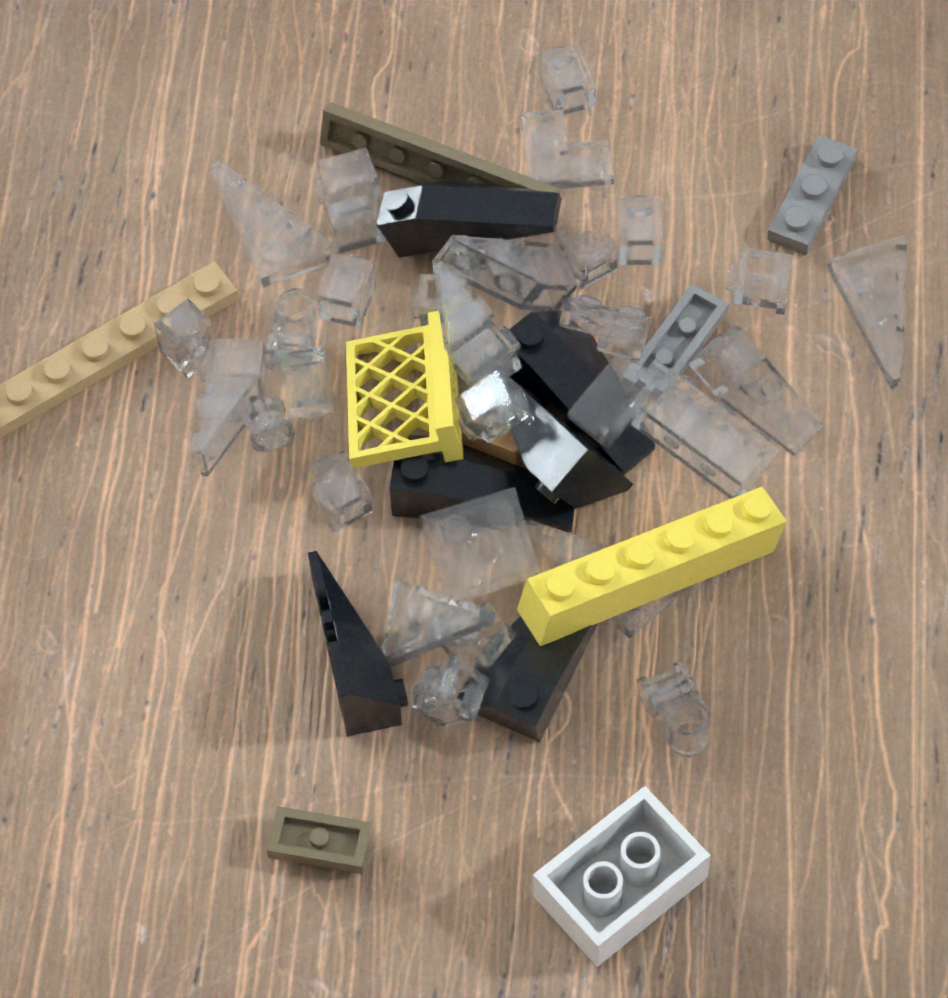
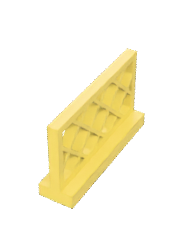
(436, 416)

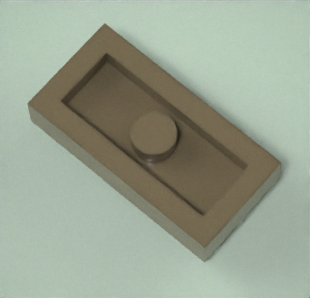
(319, 840)

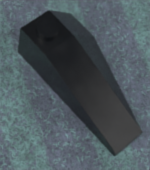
(427, 215)
(559, 369)
(563, 460)
(429, 484)
(360, 669)
(530, 679)

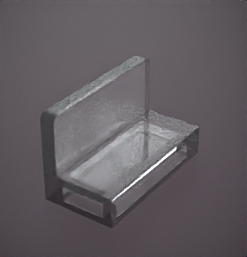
(615, 398)

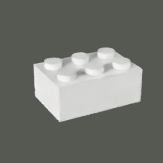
(621, 876)

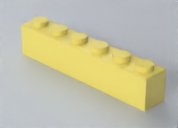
(650, 565)

